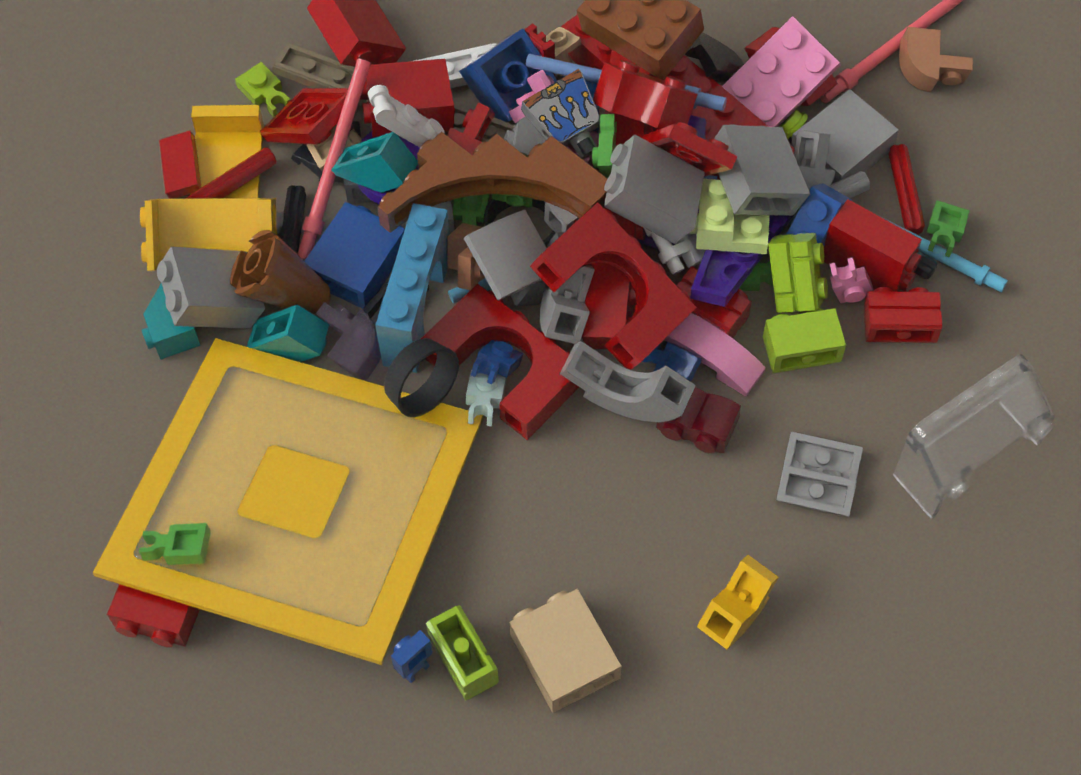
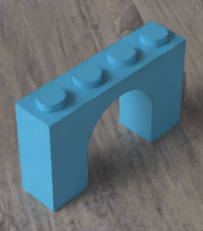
(418, 260)

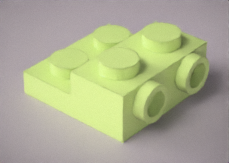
(722, 229)

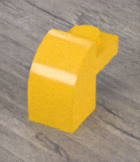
(738, 603)

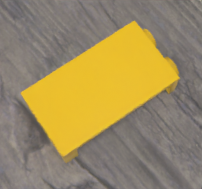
(225, 139)
(203, 224)

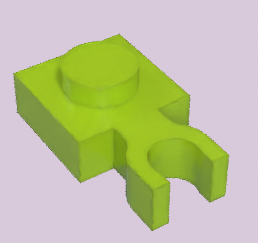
(262, 86)

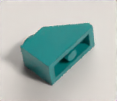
(376, 163)
(161, 329)
(290, 334)

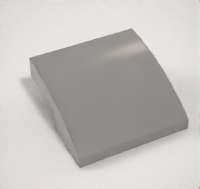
(506, 252)
(819, 474)

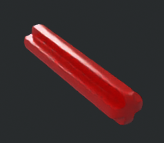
(237, 175)
(906, 188)

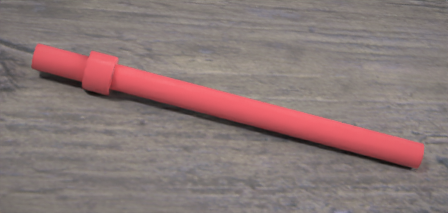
(849, 77)
(313, 224)

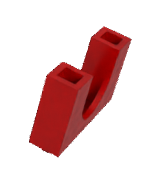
(658, 300)
(484, 318)

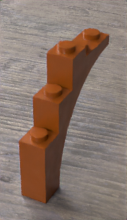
(496, 167)

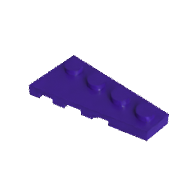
(725, 271)

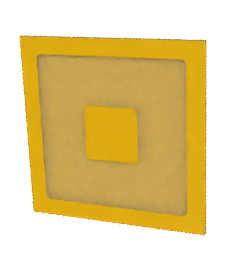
(309, 497)

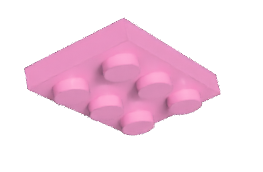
(782, 74)

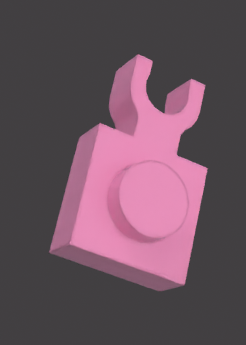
(850, 283)

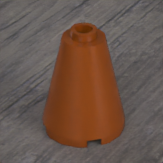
(277, 275)

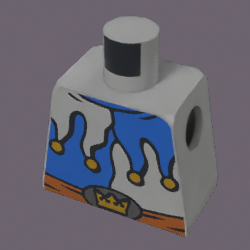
(565, 113)

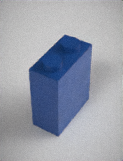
(355, 254)

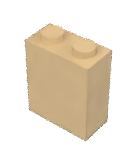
(564, 649)

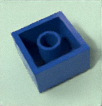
(502, 74)

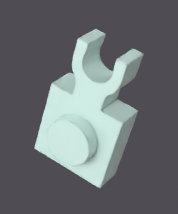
(484, 396)

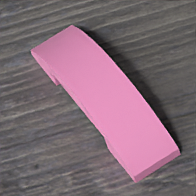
(718, 351)

